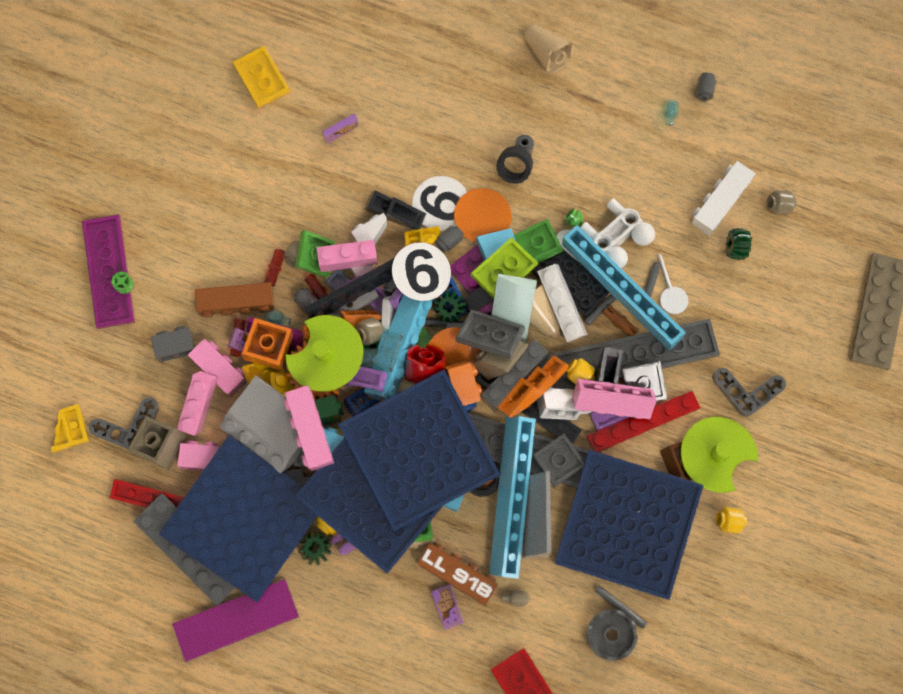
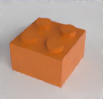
(267, 344)
(462, 377)

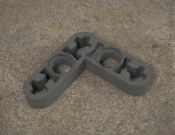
(748, 398)
(126, 434)

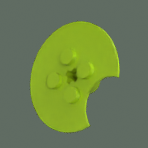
(330, 356)
(713, 451)

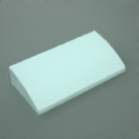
(514, 300)

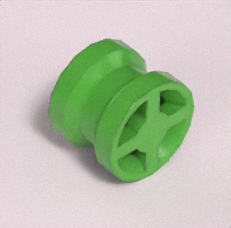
(119, 279)

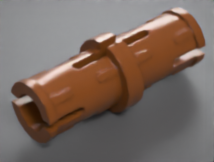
(620, 321)

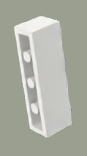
(723, 198)
(562, 303)

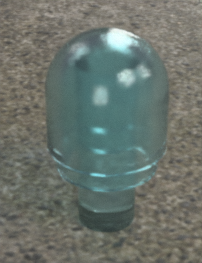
(671, 111)
(277, 318)

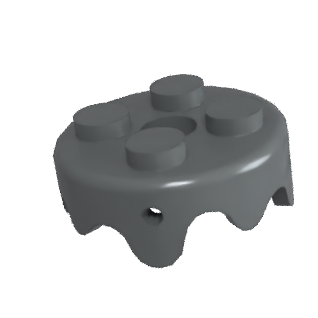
(626, 635)

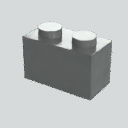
(173, 344)

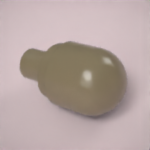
(516, 598)

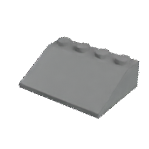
(263, 424)
(537, 518)

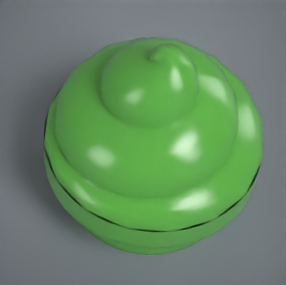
(574, 217)

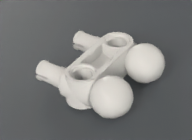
(619, 231)

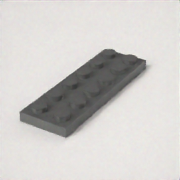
(151, 523)

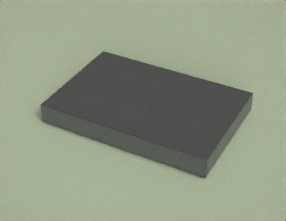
(490, 334)

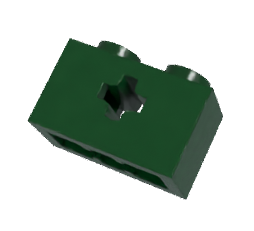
(329, 410)

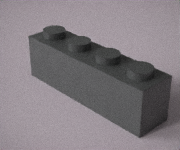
(524, 366)

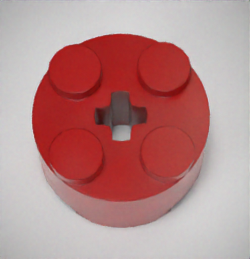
(424, 362)

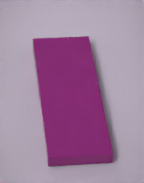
(105, 258)
(235, 621)

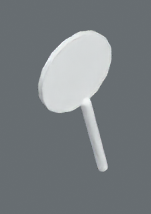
(673, 299)

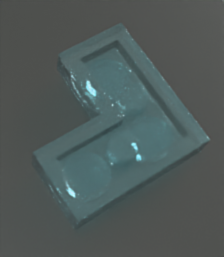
(386, 354)

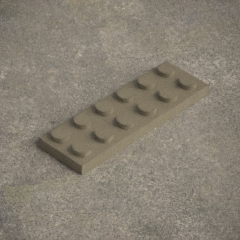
(879, 313)

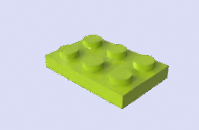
(507, 260)

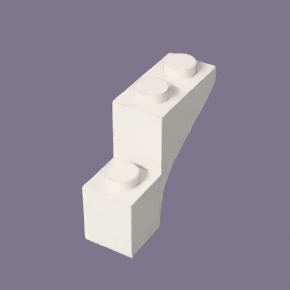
(369, 231)

